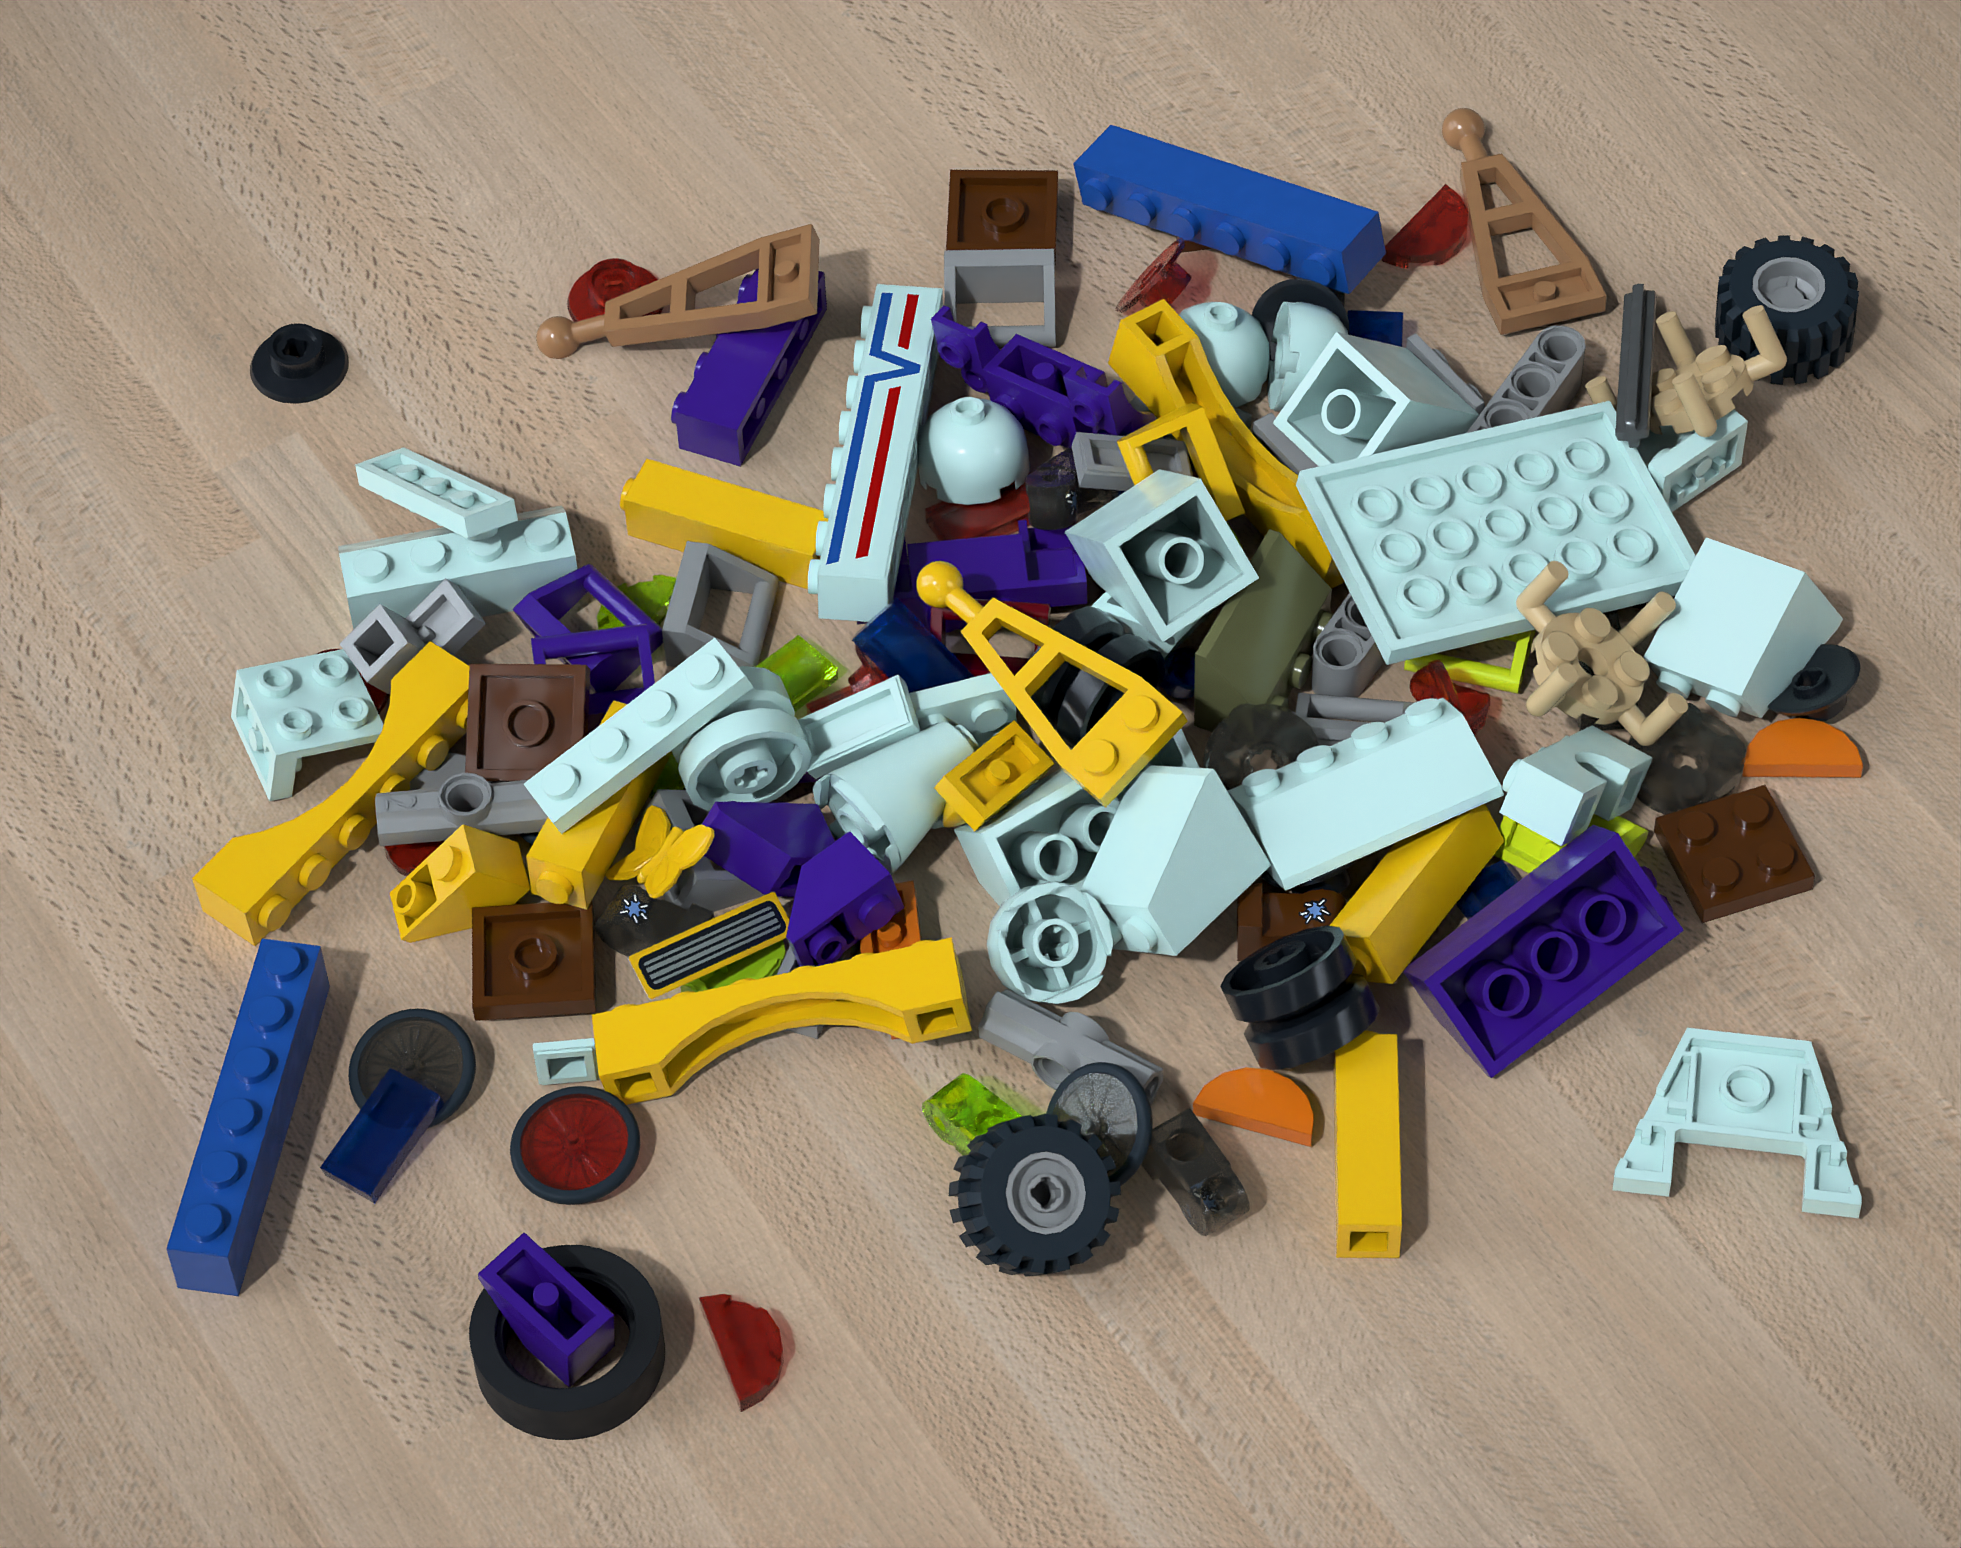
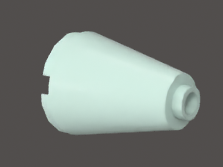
(891, 793)

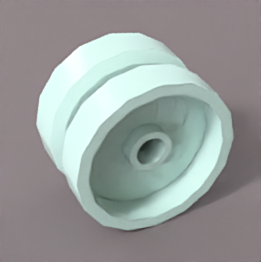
(746, 750)

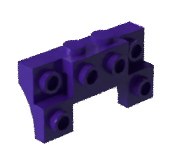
(1037, 384)
(1012, 567)

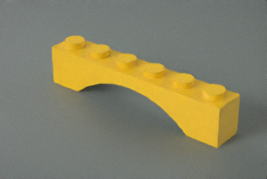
(1168, 370)
(268, 872)
(660, 1044)

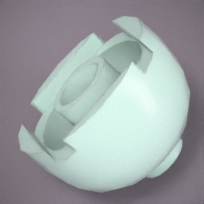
(1301, 337)
(1233, 348)
(972, 451)
(1049, 943)

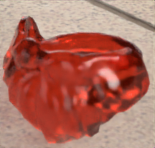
(1436, 683)

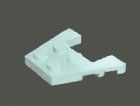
(1746, 1097)

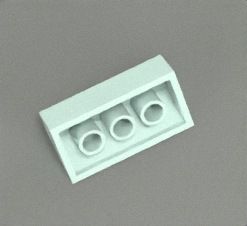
(489, 571)
(1366, 791)
(1049, 831)

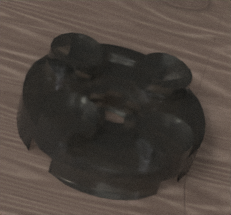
(1250, 732)
(1716, 754)

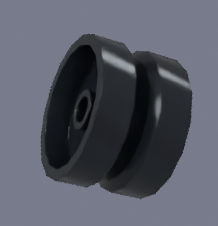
(1076, 699)
(1300, 997)

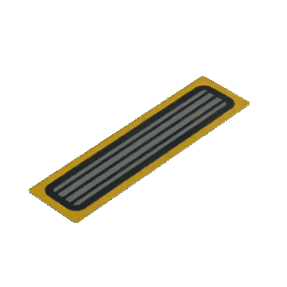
(710, 945)

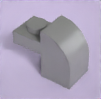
(389, 641)

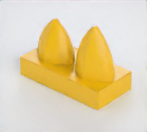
(992, 777)

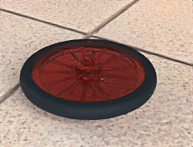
(575, 1145)

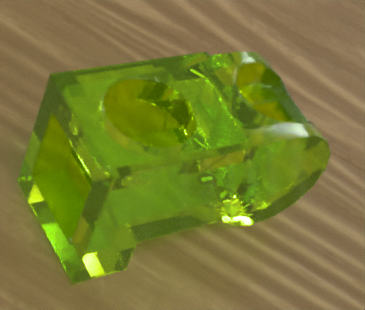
(965, 1111)

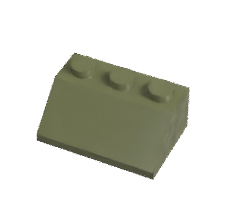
(1262, 635)

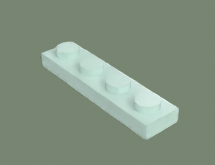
(437, 493)
(638, 735)

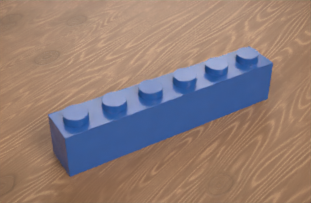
(1230, 208)
(248, 1118)

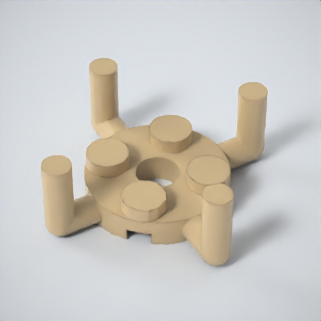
(1703, 383)
(1608, 652)

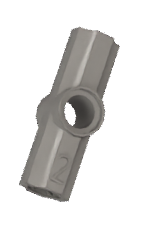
(461, 799)
(1057, 1043)

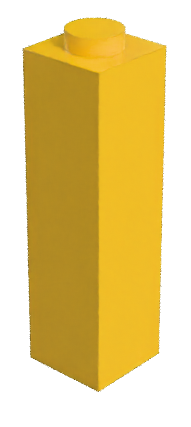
(684, 506)
(574, 863)
(1415, 892)
(1367, 1147)

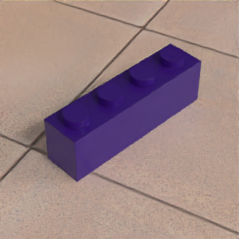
(741, 382)

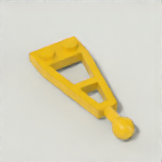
(1117, 743)

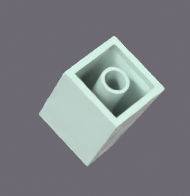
(1369, 401)
(1163, 552)
(1739, 630)
(1172, 859)

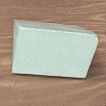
(566, 1061)

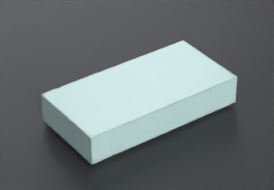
(859, 725)

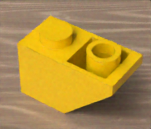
(461, 874)

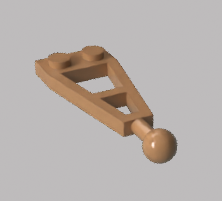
(785, 294)
(1531, 296)

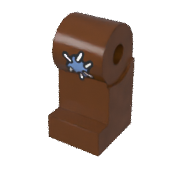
(1271, 916)

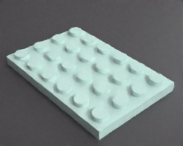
(1461, 524)

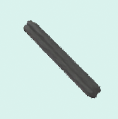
(1636, 366)

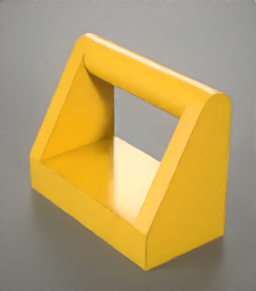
(1202, 449)

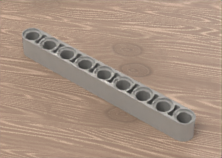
(1537, 386)

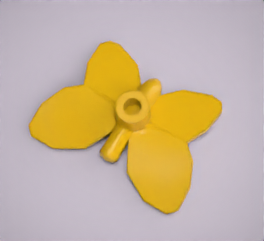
(661, 852)

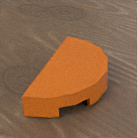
(1802, 750)
(1258, 1102)

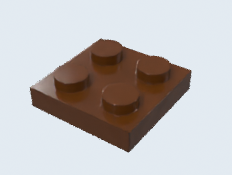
(1002, 210)
(523, 717)
(1733, 853)
(533, 961)

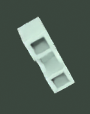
(1571, 781)

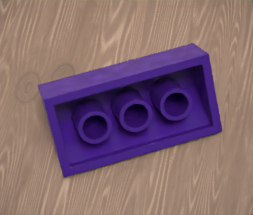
(1543, 949)

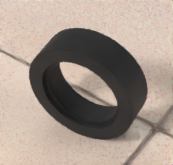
(586, 1408)

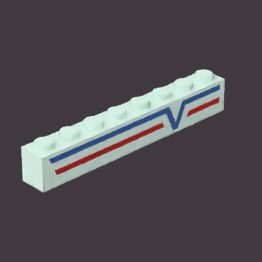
(879, 455)

